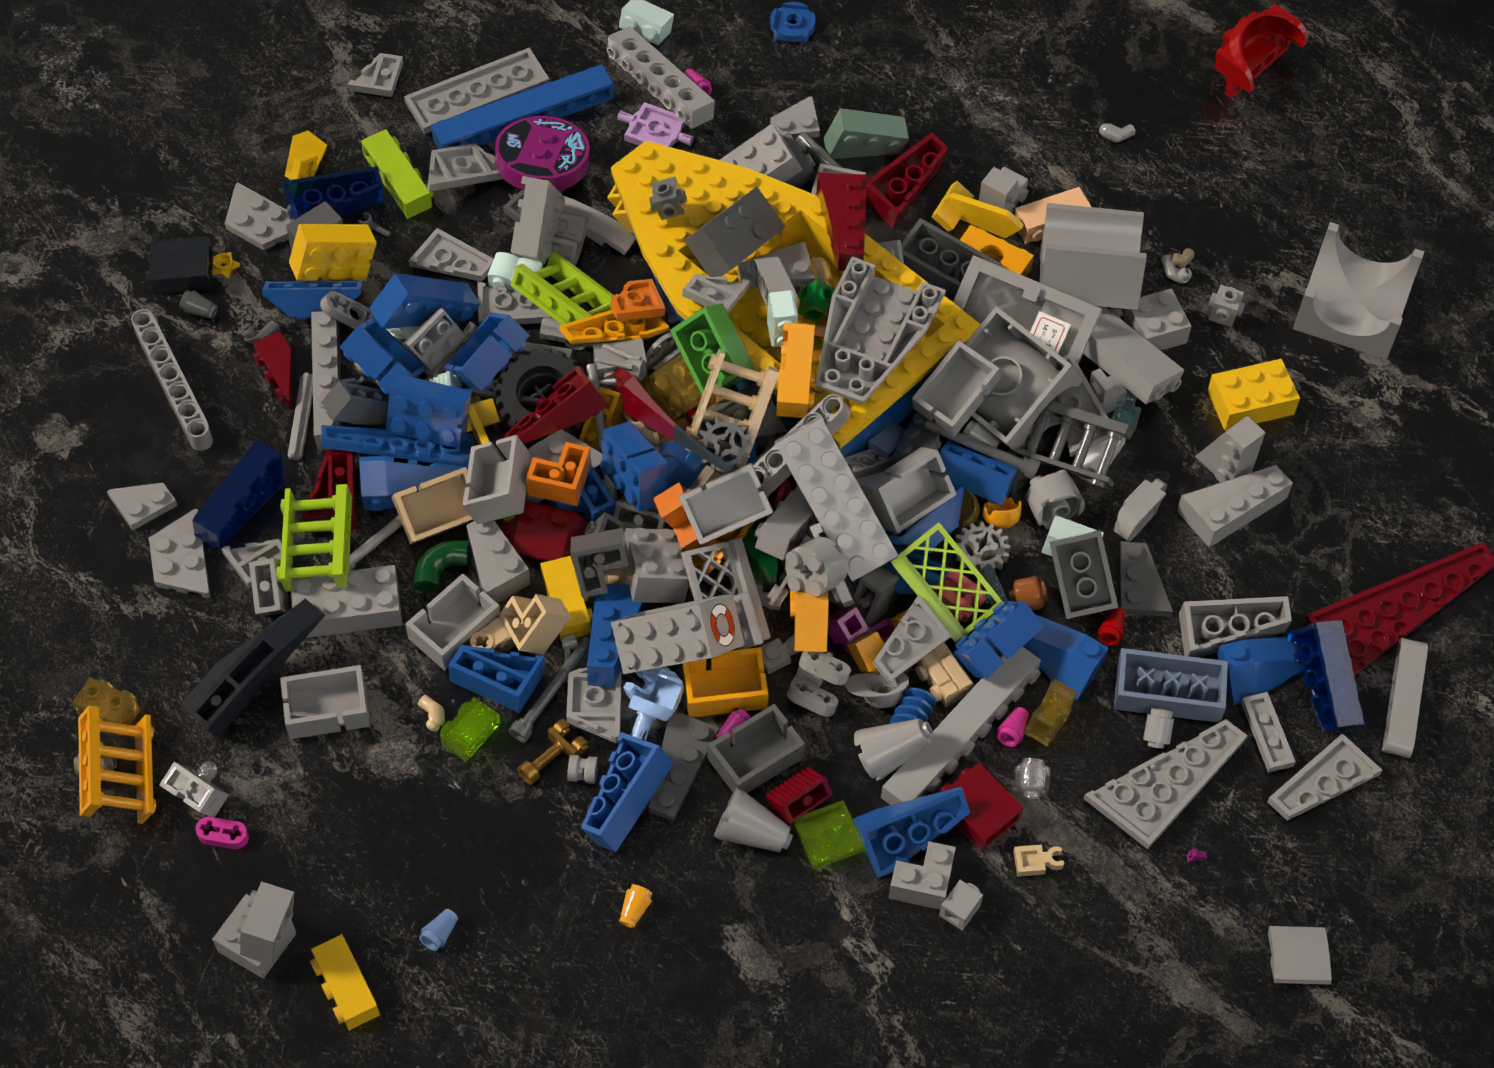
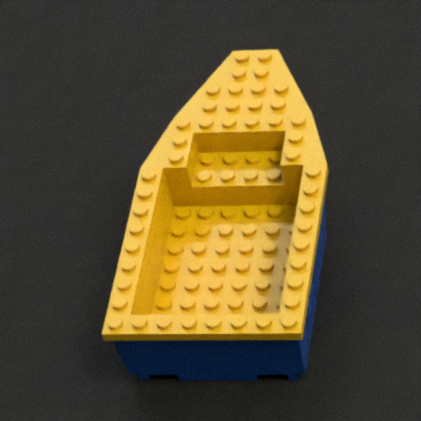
(709, 190)

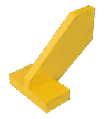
(304, 155)
(960, 205)
(481, 415)

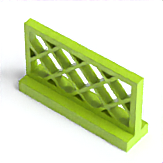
(925, 591)

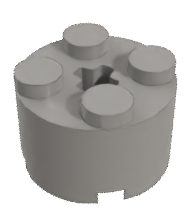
(1054, 496)
(815, 567)

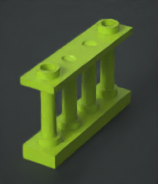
(549, 296)
(338, 547)

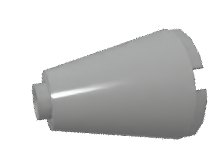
(891, 745)
(752, 824)

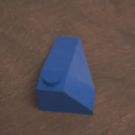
(1257, 665)

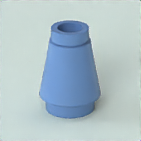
(438, 930)

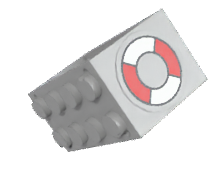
(678, 633)

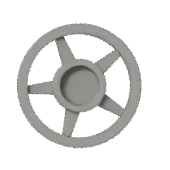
(661, 349)

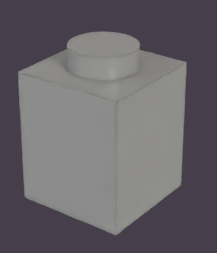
(961, 904)

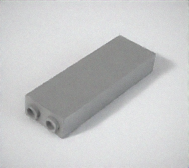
(1132, 359)

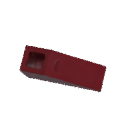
(278, 363)

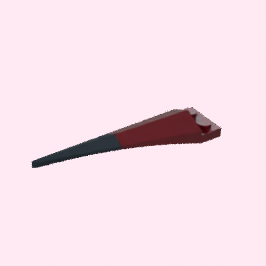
(643, 408)

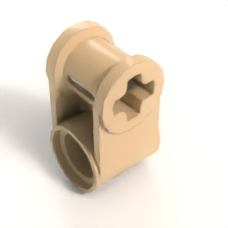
(493, 637)

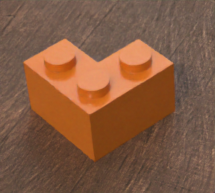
(560, 480)
(673, 513)

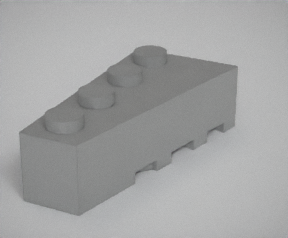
(1233, 503)
(1220, 622)

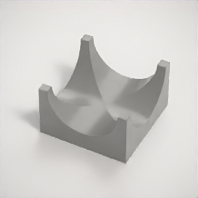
(1356, 298)

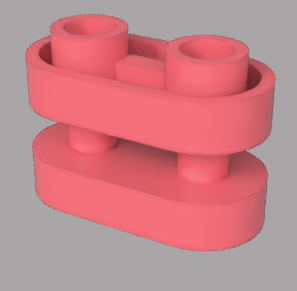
(967, 599)

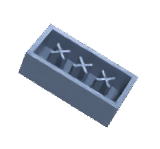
(1171, 682)

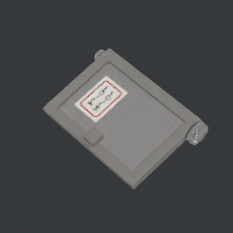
(1045, 312)

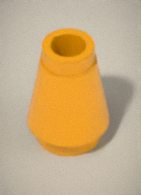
(635, 904)

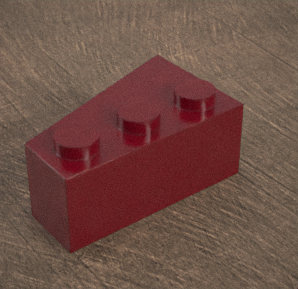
(336, 469)

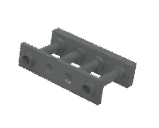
(1092, 424)

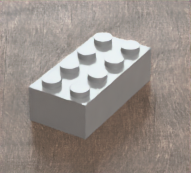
(366, 603)

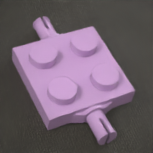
(655, 126)

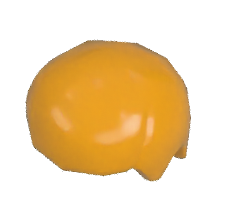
(1002, 515)

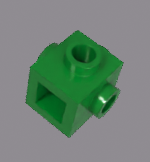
(815, 300)

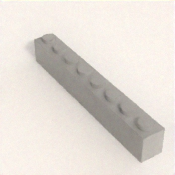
(962, 728)

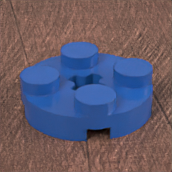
(788, 32)

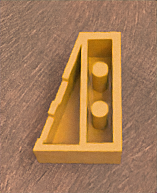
(796, 371)

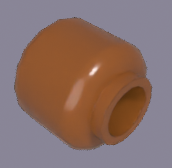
(1030, 591)

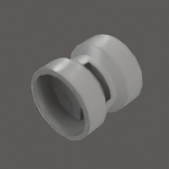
(577, 772)

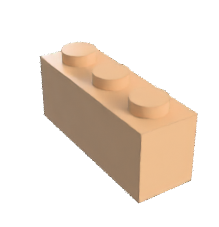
(1034, 213)

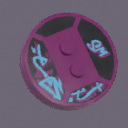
(542, 150)

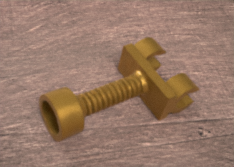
(529, 771)

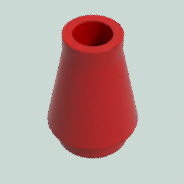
(1112, 628)

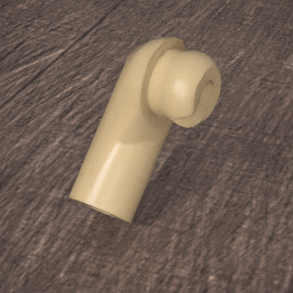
(435, 713)

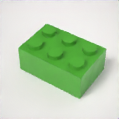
(703, 336)

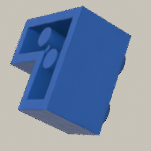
(593, 501)

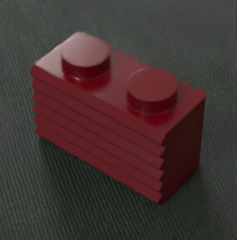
(799, 795)

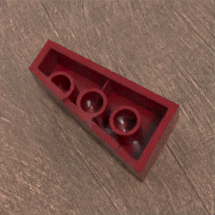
(844, 212)

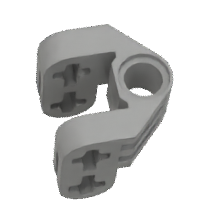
(812, 671)

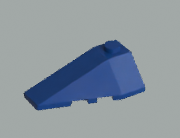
(384, 477)
(1067, 655)
(908, 826)

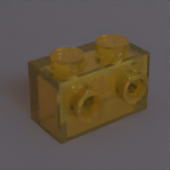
(112, 703)

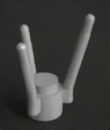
(633, 365)

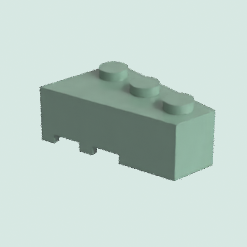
(865, 134)

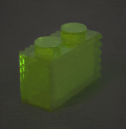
(469, 729)

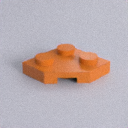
(637, 301)

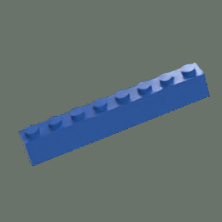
(551, 99)

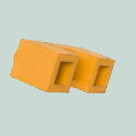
(1010, 256)
(867, 646)

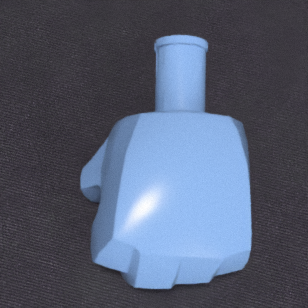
(655, 700)

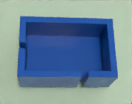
(487, 351)
(380, 355)
(428, 411)
(633, 465)
(1003, 631)

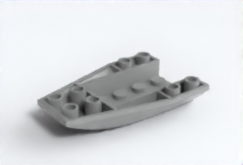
(871, 330)

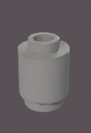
(1158, 727)

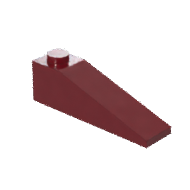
(570, 403)

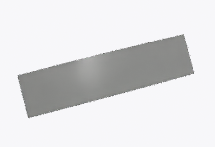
(601, 227)

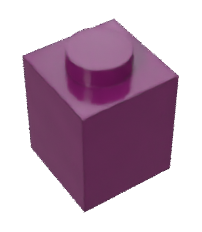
(846, 625)

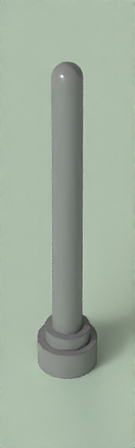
(374, 541)

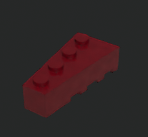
(902, 181)

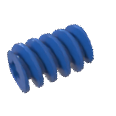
(914, 705)

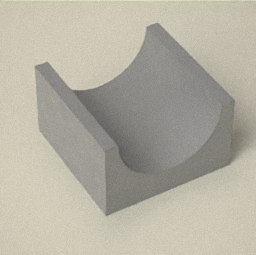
(1093, 254)
(1028, 382)

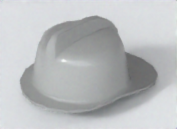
(876, 689)

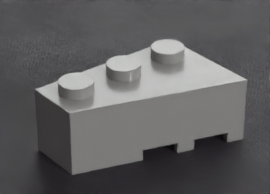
(1234, 451)
(496, 561)

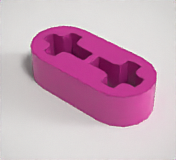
(222, 830)

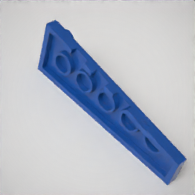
(383, 443)

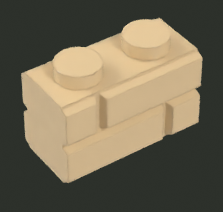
(944, 675)

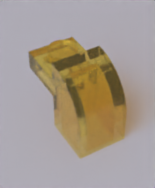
(1052, 713)

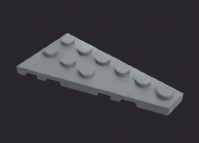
(1161, 788)

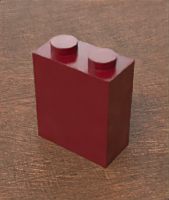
(990, 806)

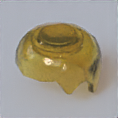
(969, 511)

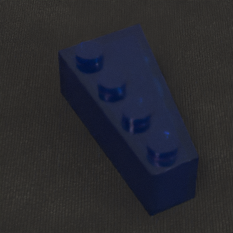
(343, 191)
(240, 495)
(1328, 674)

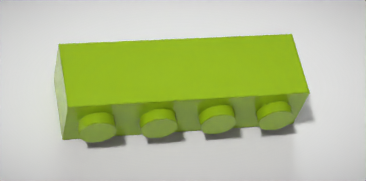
(397, 173)

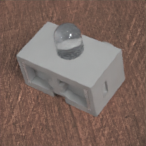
(195, 787)

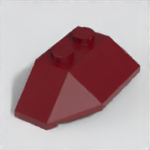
(543, 531)

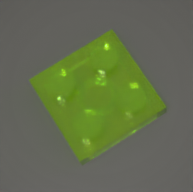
(828, 835)

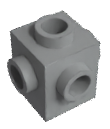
(1226, 305)

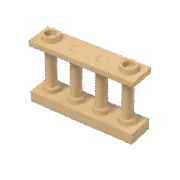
(756, 403)

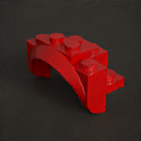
(1248, 50)

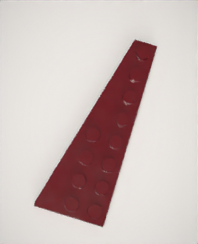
(1394, 609)

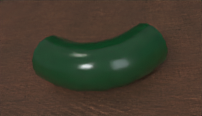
(436, 560)

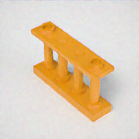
(92, 773)

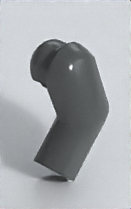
(252, 335)

